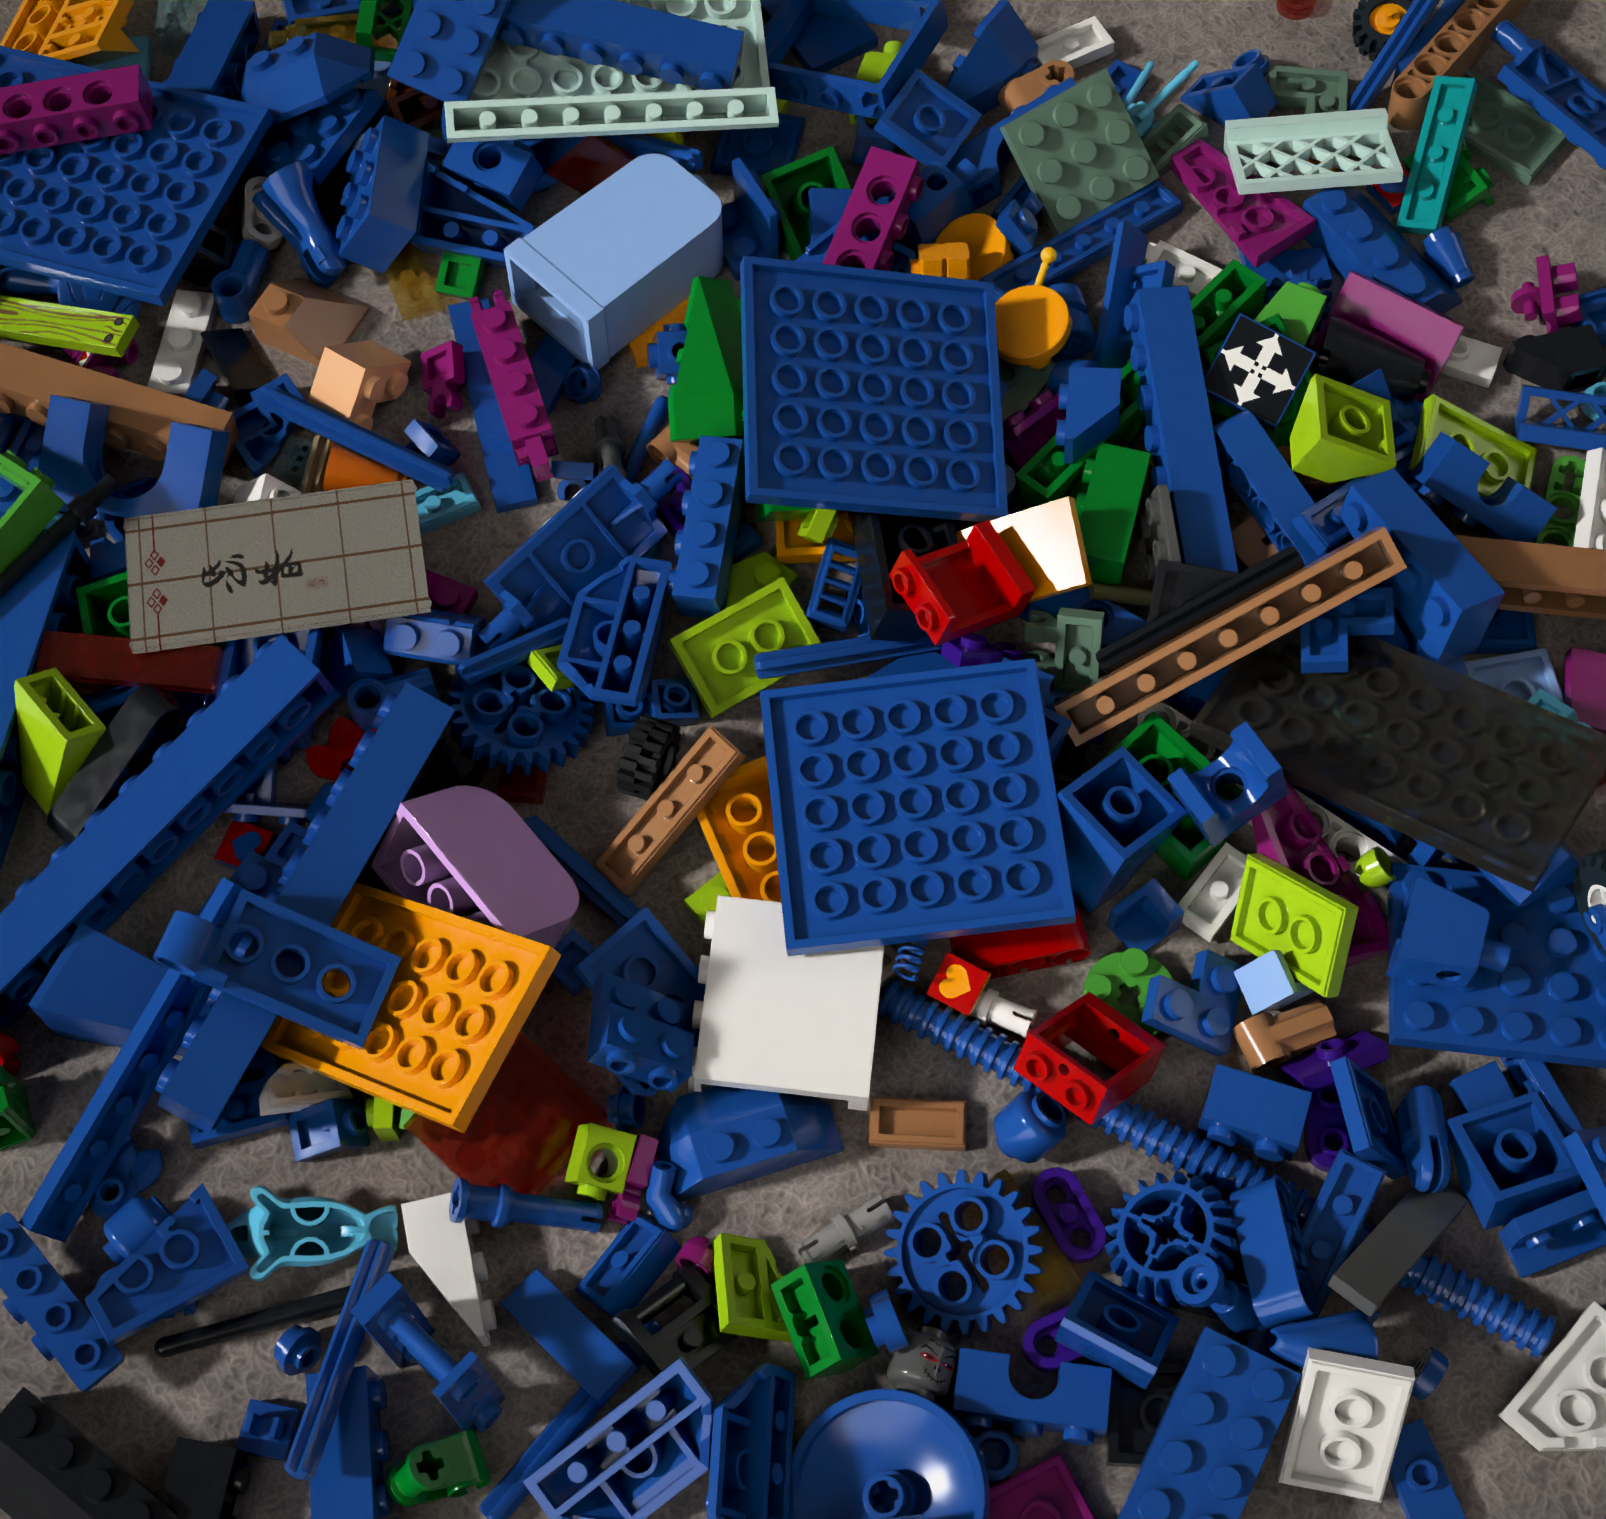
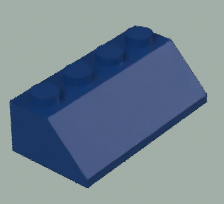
(1364, 241)

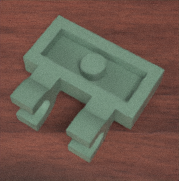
(1077, 640)

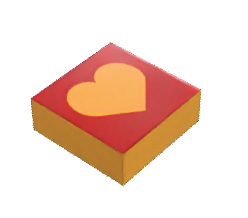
(958, 983)

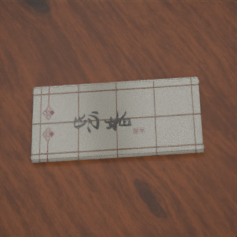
(274, 566)

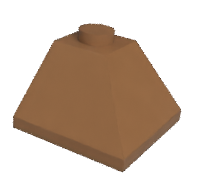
(305, 318)

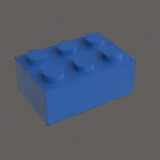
(382, 194)

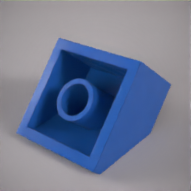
(1511, 1159)

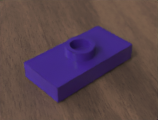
(1313, 1068)

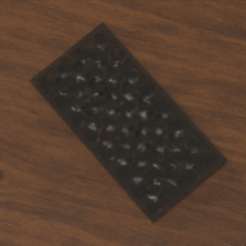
(1417, 750)

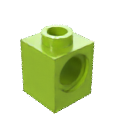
(617, 1147)

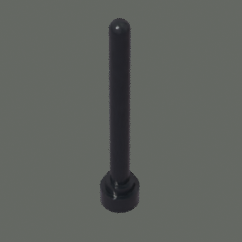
(251, 1323)

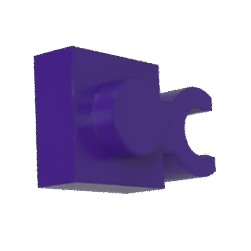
(974, 650)

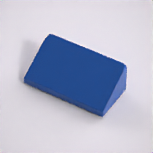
(628, 1267)

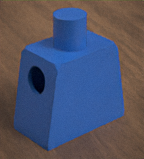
(941, 200)
(1443, 938)

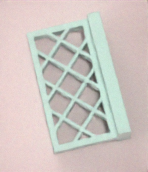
(1317, 136)

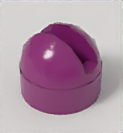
(697, 1251)

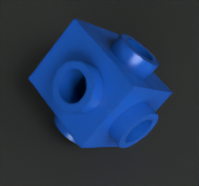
(660, 352)

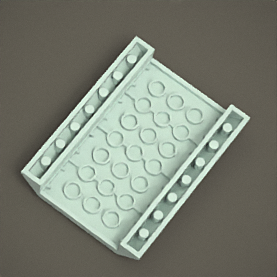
(559, 96)

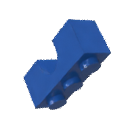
(1453, 474)
(1074, 1408)

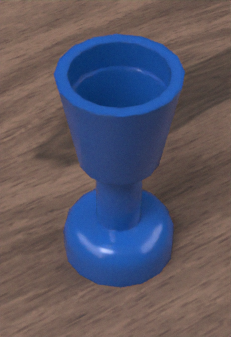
(1202, 1283)

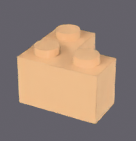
(356, 378)

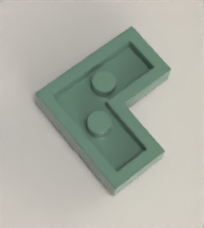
(1309, 88)

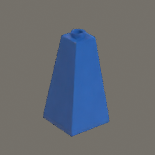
(98, 990)

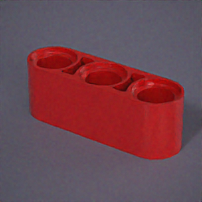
(1027, 948)

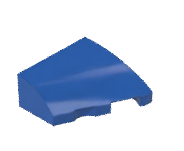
(261, 430)

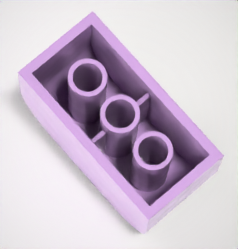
(478, 861)

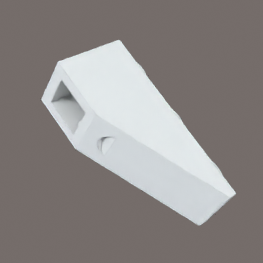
(449, 1260)

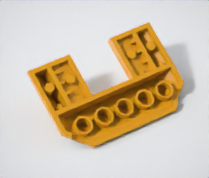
(72, 30)

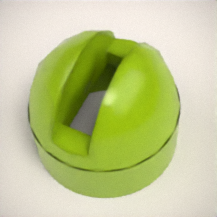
(1374, 868)

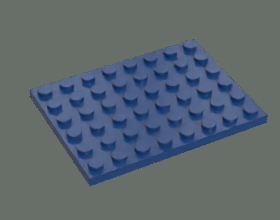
(125, 205)

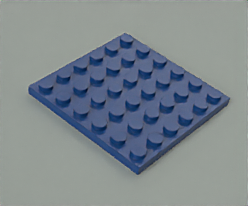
(871, 391)
(914, 808)

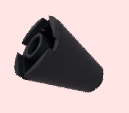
(1353, 353)

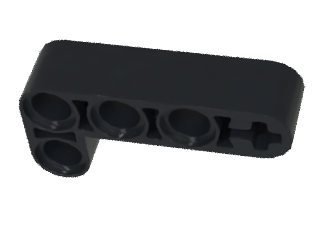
(125, 749)

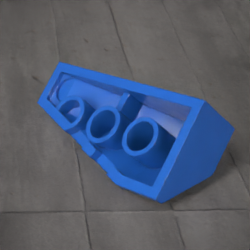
(999, 55)

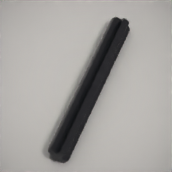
(1199, 609)

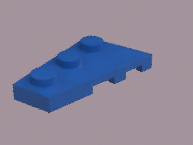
(173, 1268)

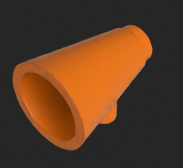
(351, 469)

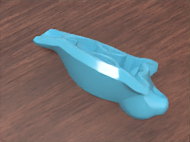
(306, 1231)

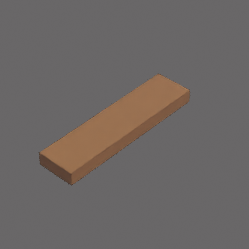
(669, 810)

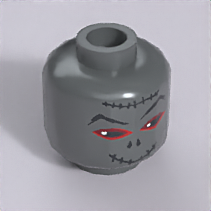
(925, 1365)

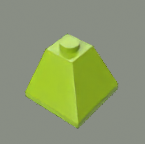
(1341, 433)

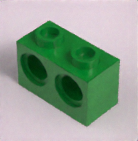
(824, 1318)

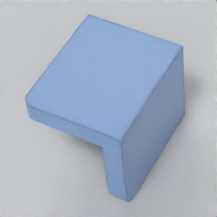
(1269, 983)

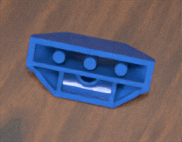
(304, 74)
(617, 631)
(742, 1135)
(753, 1448)
(633, 1454)

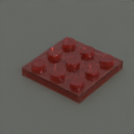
(520, 1128)

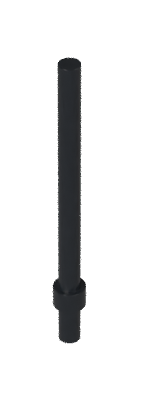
(79, 511)

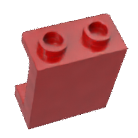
(963, 585)

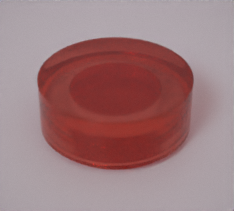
(1295, 8)

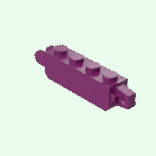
(514, 384)

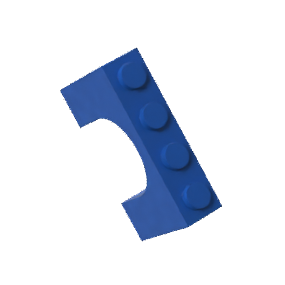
(75, 463)

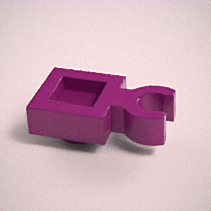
(441, 373)
(627, 1204)

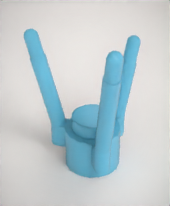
(1141, 112)

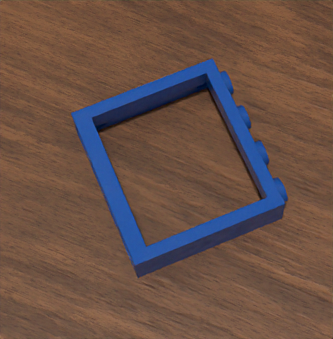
(846, 93)

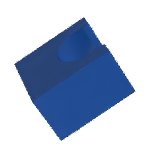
(1243, 763)

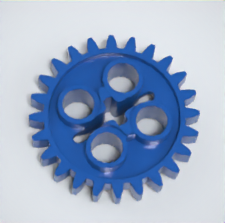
(520, 720)
(928, 1276)

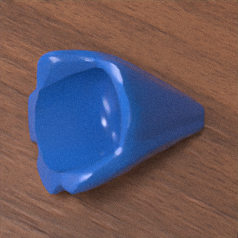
(1340, 1333)

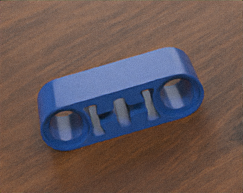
(1273, 1253)

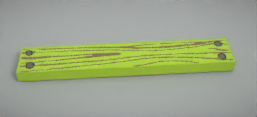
(66, 326)

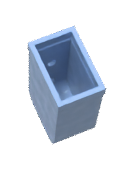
(618, 257)

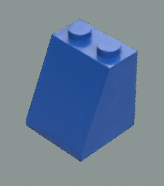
(1113, 825)

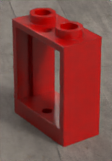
(1090, 1025)

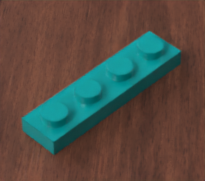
(1437, 155)

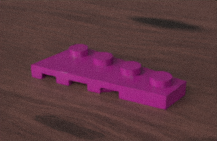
(1256, 223)

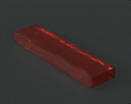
(112, 662)

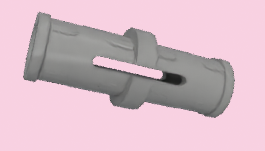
(846, 1231)

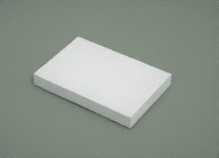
(1345, 1424)

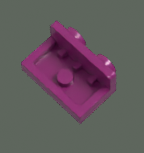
(1029, 431)

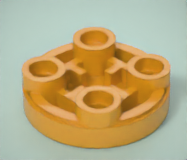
(985, 242)
(1031, 325)

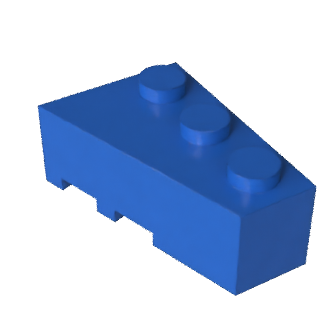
(463, 221)

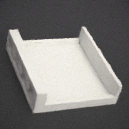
(783, 1018)

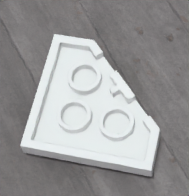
(1566, 1395)

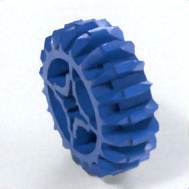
(1182, 1204)

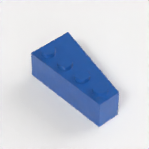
(218, 49)
(1443, 589)

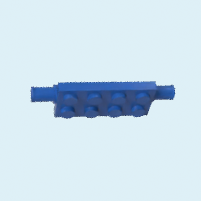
(1554, 90)
(575, 548)

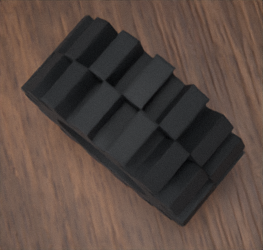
(648, 756)

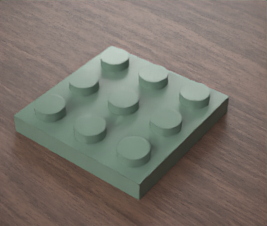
(1080, 152)

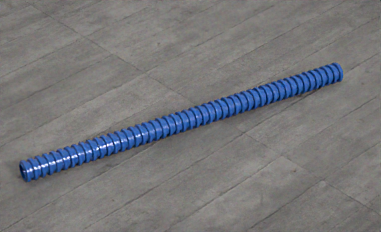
(1213, 1166)

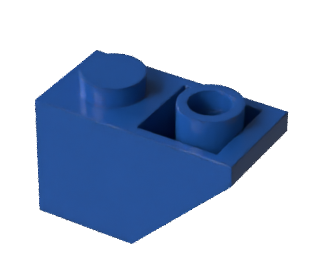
(1090, 408)

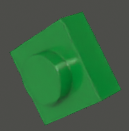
(460, 276)

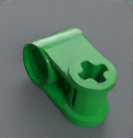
(439, 1470)

